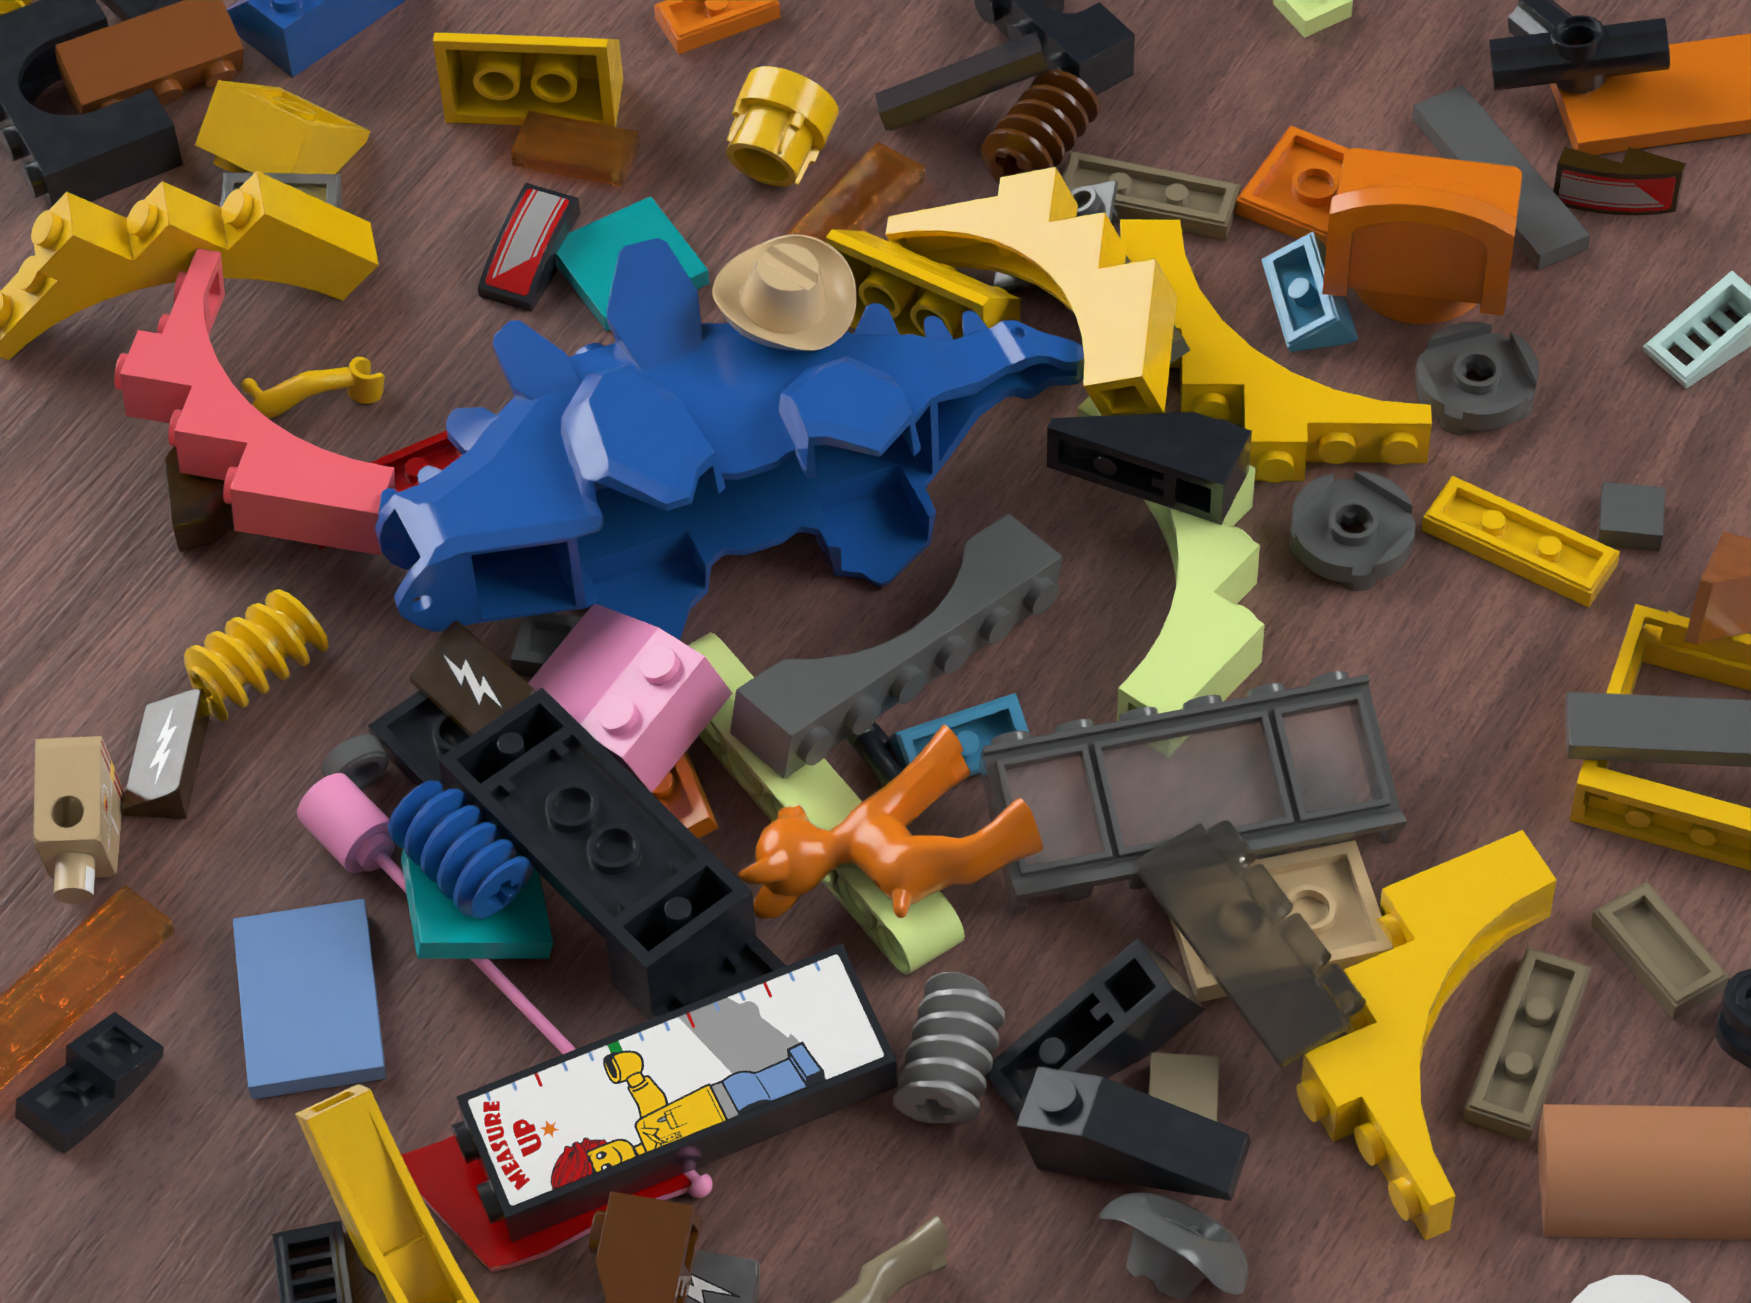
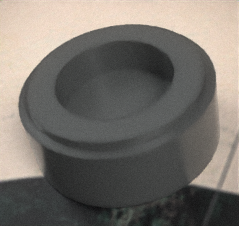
(359, 758)

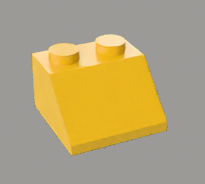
(275, 132)

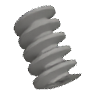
(949, 1051)

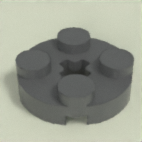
(1469, 404)
(1349, 557)

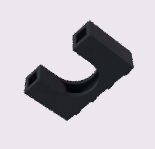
(81, 152)

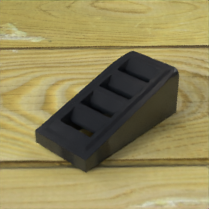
(307, 1237)

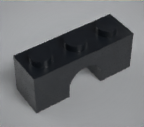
(1083, 43)

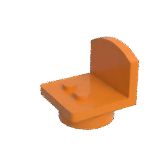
(1422, 234)

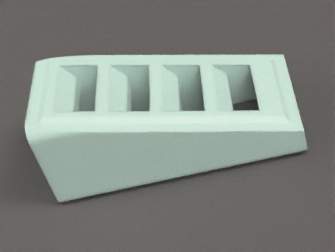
(1727, 294)

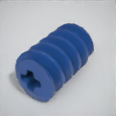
(459, 849)

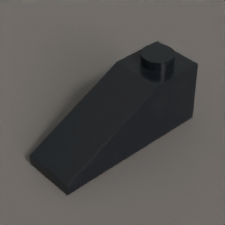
(1159, 457)
(1102, 1025)
(1128, 1137)

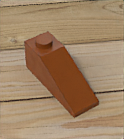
(1723, 593)

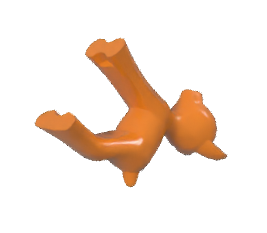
(875, 837)

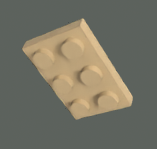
(1332, 896)

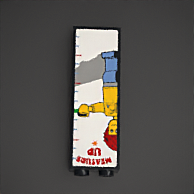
(674, 1093)

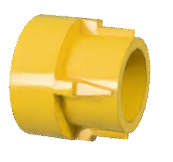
(779, 125)

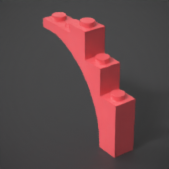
(270, 476)

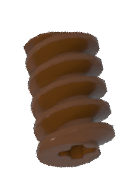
(1040, 125)

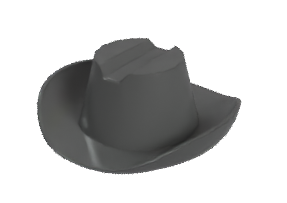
(1178, 1245)

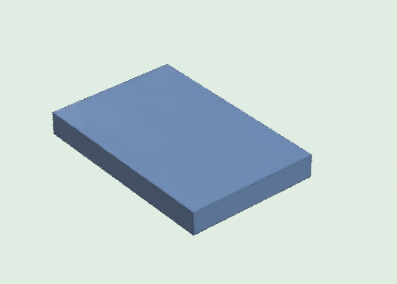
(308, 999)

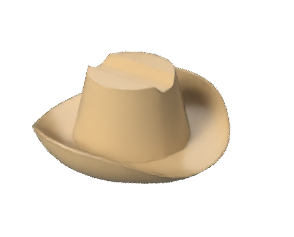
(788, 293)

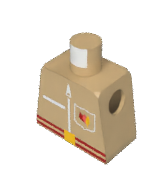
(76, 814)

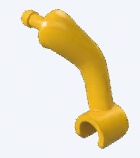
(282, 397)

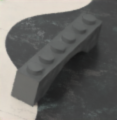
(809, 705)

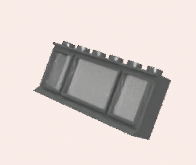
(1274, 764)

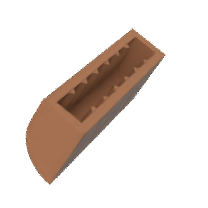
(1645, 1171)

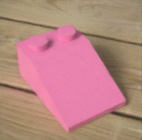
(633, 690)

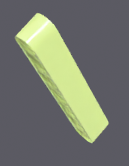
(907, 942)

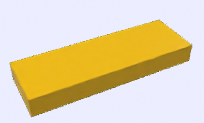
(1520, 541)

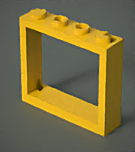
(1652, 809)

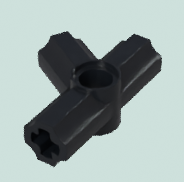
(1573, 50)

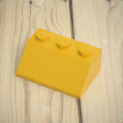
(508, 75)
(917, 286)

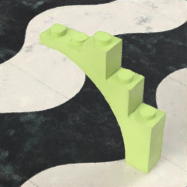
(1207, 636)

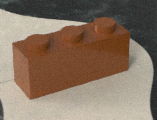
(156, 51)

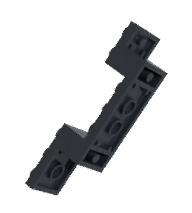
(655, 893)

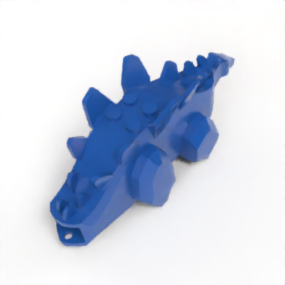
(694, 444)

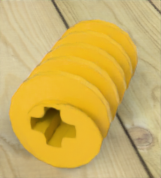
(251, 649)

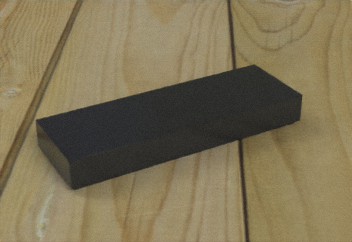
(961, 82)

